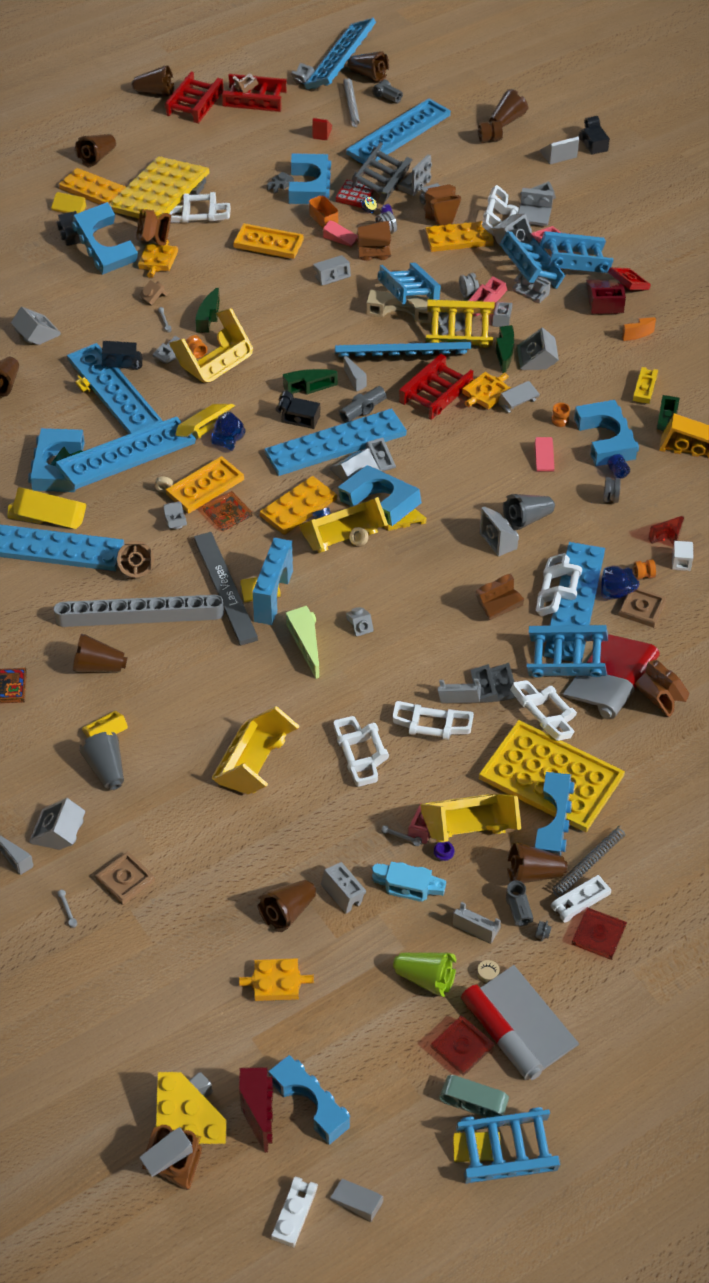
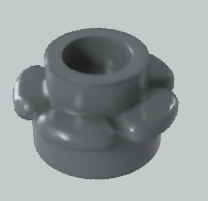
(543, 930)

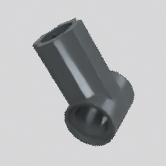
(384, 89)
(519, 903)

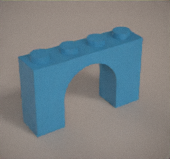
(309, 165)
(105, 258)
(609, 416)
(49, 443)
(370, 481)
(275, 570)

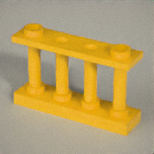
(454, 307)

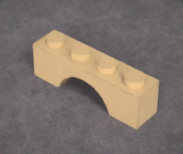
(381, 303)

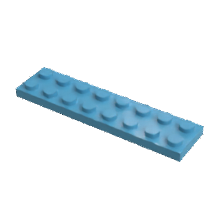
(340, 54)
(400, 130)
(409, 349)
(114, 390)
(334, 442)
(123, 453)
(59, 547)
(580, 609)

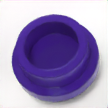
(444, 851)

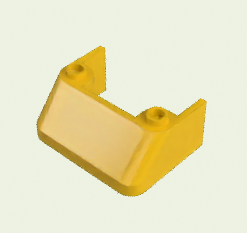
(232, 350)
(338, 525)
(251, 748)
(471, 815)

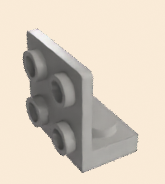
(418, 177)
(536, 205)

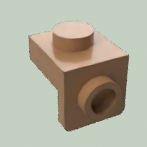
(245, 84)
(152, 292)

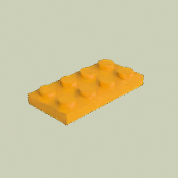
(91, 186)
(458, 236)
(268, 241)
(205, 484)
(298, 505)

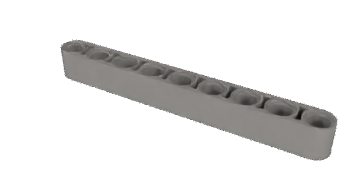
(139, 610)

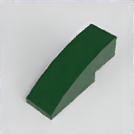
(207, 312)
(505, 346)
(309, 380)

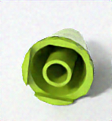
(427, 970)

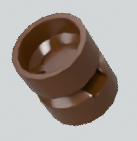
(490, 131)

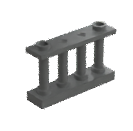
(390, 184)

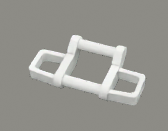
(212, 216)
(491, 220)
(556, 593)
(535, 698)
(418, 710)
(359, 736)

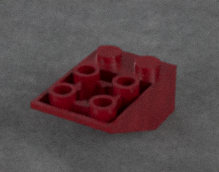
(606, 296)
(256, 1103)

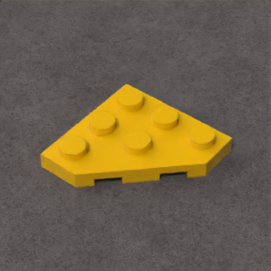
(185, 1107)

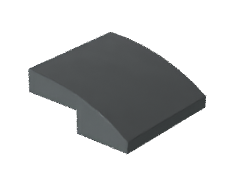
(494, 682)

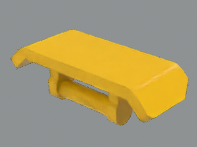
(192, 425)
(49, 508)

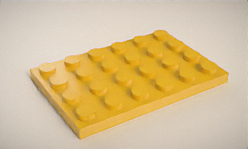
(159, 187)
(529, 753)

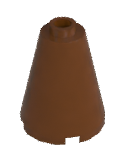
(370, 65)
(155, 81)
(509, 108)
(94, 148)
(8, 371)
(97, 656)
(534, 864)
(285, 904)

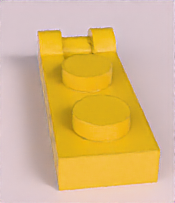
(645, 385)

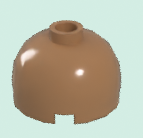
(135, 559)

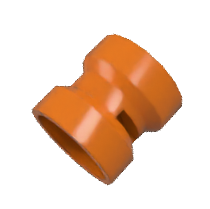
(196, 346)
(560, 414)
(644, 569)

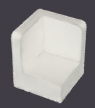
(682, 555)

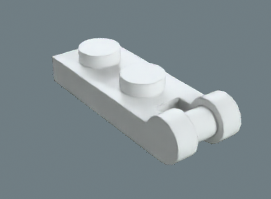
(581, 898)
(294, 1212)

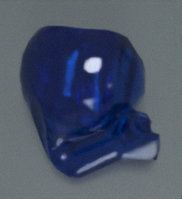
(227, 431)
(618, 582)

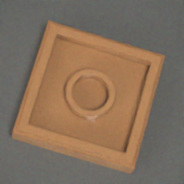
(642, 607)
(125, 877)

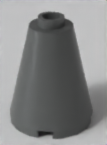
(526, 509)
(104, 758)

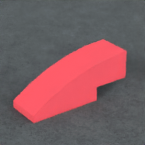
(490, 292)

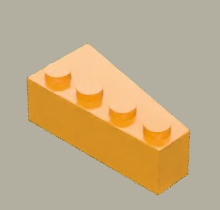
(685, 436)

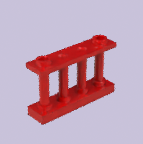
(256, 101)
(202, 105)
(430, 374)

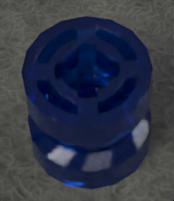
(618, 466)

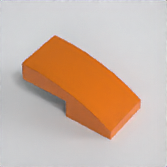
(638, 330)

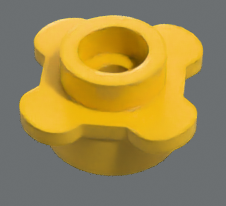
(83, 384)

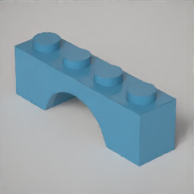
(557, 791)
(292, 1079)

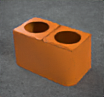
(322, 205)

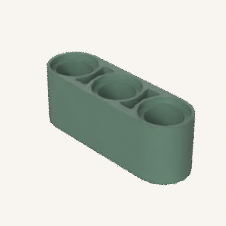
(473, 1097)

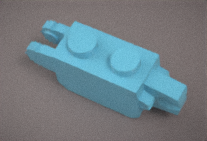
(408, 881)

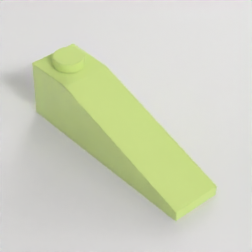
(302, 627)

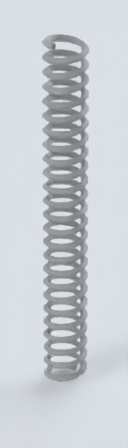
(354, 106)
(593, 851)

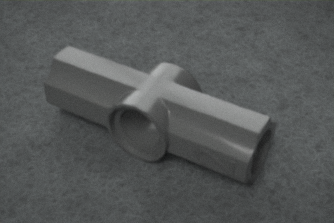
(362, 404)

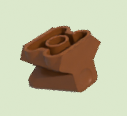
(441, 204)
(153, 226)
(374, 241)
(499, 597)
(662, 687)
(183, 1171)

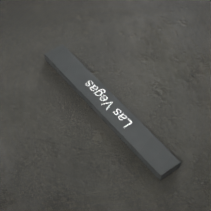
(226, 588)

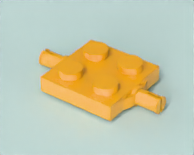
(157, 258)
(485, 390)
(276, 979)

